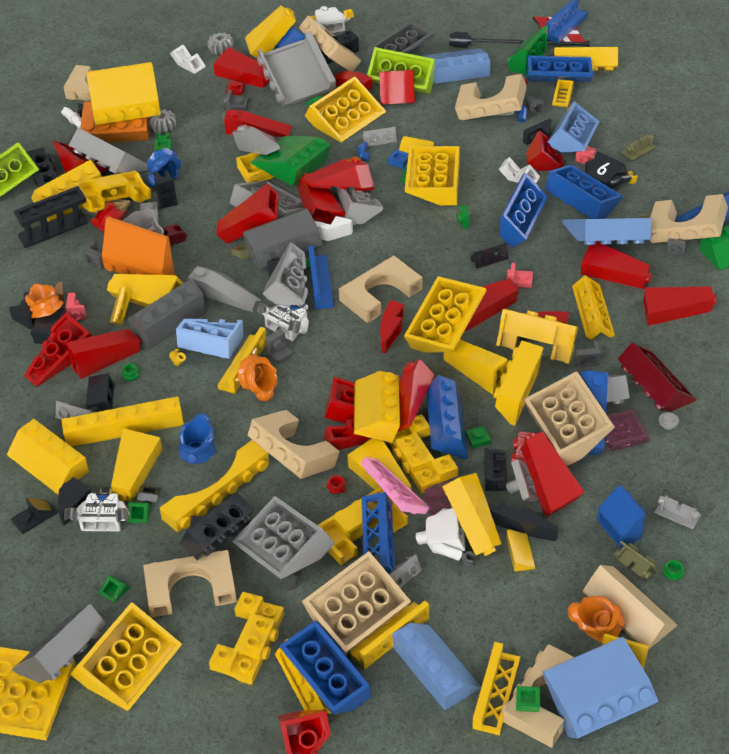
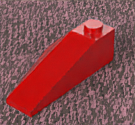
(412, 390)
(340, 401)

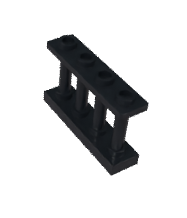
(48, 207)

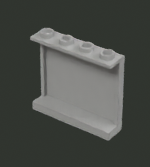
(297, 71)

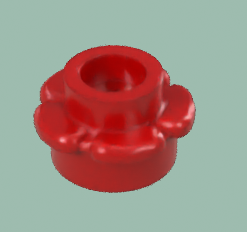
(336, 480)

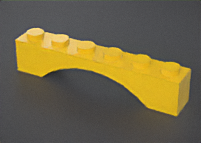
(247, 463)

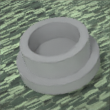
(668, 420)

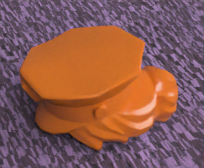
(43, 300)
(258, 376)
(597, 617)

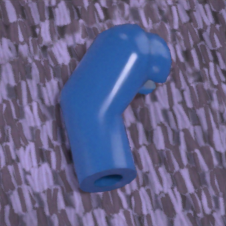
(522, 114)
(361, 151)

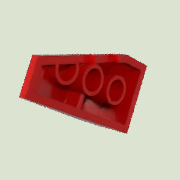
(236, 118)
(71, 159)
(342, 175)
(54, 354)

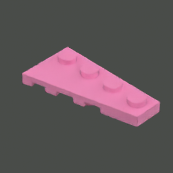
(395, 488)

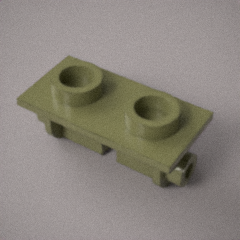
(639, 147)
(629, 555)

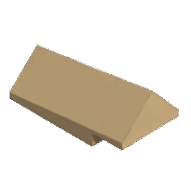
(643, 619)

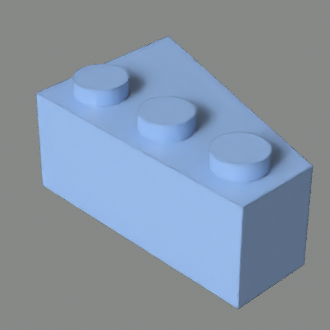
(210, 337)

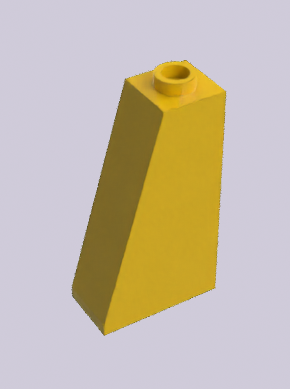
(270, 31)
(144, 288)
(478, 365)
(375, 449)
(133, 463)
(473, 513)

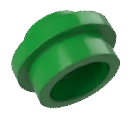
(130, 372)
(673, 570)

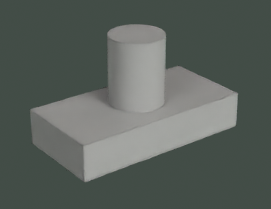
(522, 482)

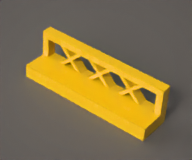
(592, 308)
(253, 345)
(382, 639)
(487, 688)
(304, 692)

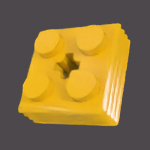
(250, 172)

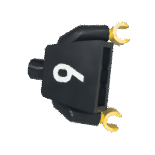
(609, 171)

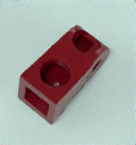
(175, 234)

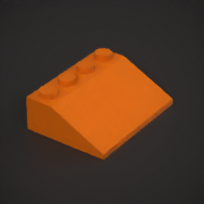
(116, 131)
(135, 250)

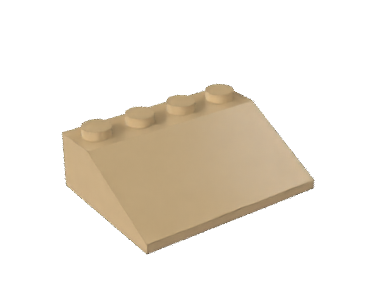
(569, 417)
(356, 603)

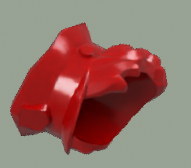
(111, 211)

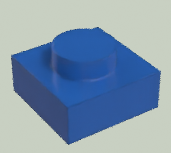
(398, 159)

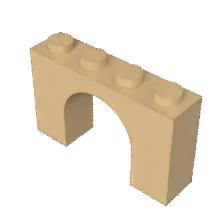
(329, 45)
(77, 85)
(508, 100)
(704, 225)
(389, 272)
(271, 434)
(163, 575)
(543, 724)

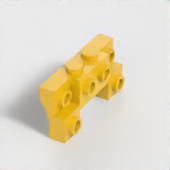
(111, 188)
(540, 329)
(418, 460)
(347, 527)
(254, 642)

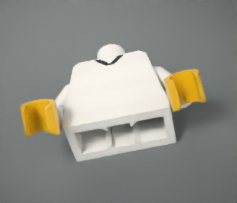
(332, 18)

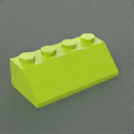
(388, 60)
(15, 168)

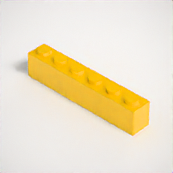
(111, 423)

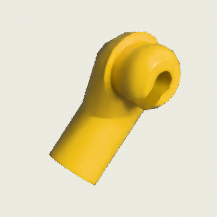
(176, 357)

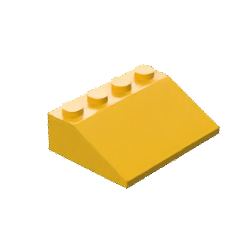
(123, 93)
(344, 110)
(433, 173)
(443, 316)
(126, 658)

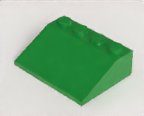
(294, 157)

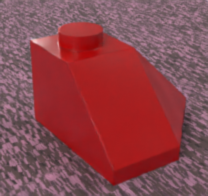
(542, 155)
(304, 731)

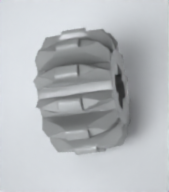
(220, 42)
(164, 122)

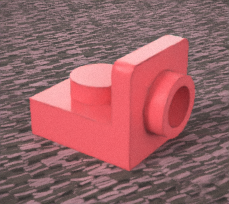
(586, 155)
(520, 278)
(74, 308)

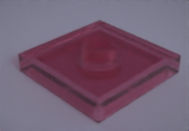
(626, 431)

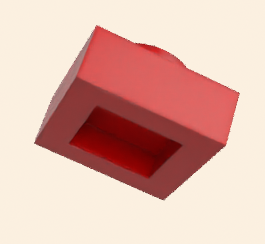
(236, 87)

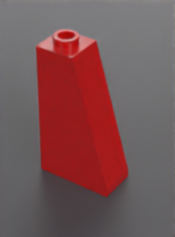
(239, 68)
(319, 202)
(253, 212)
(614, 266)
(497, 297)
(674, 303)
(101, 351)
(549, 474)

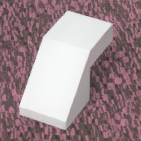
(185, 60)
(514, 173)
(339, 228)

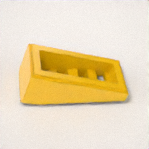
(566, 85)

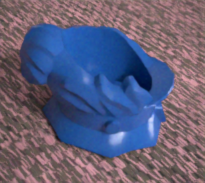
(163, 161)
(197, 440)

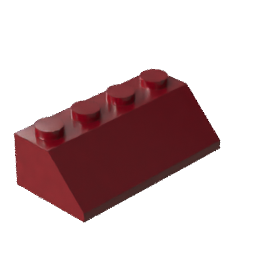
(655, 378)

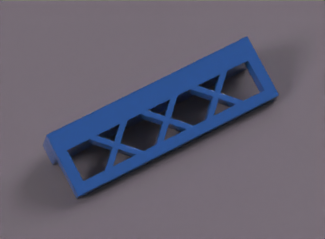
(565, 21)
(320, 280)
(385, 529)

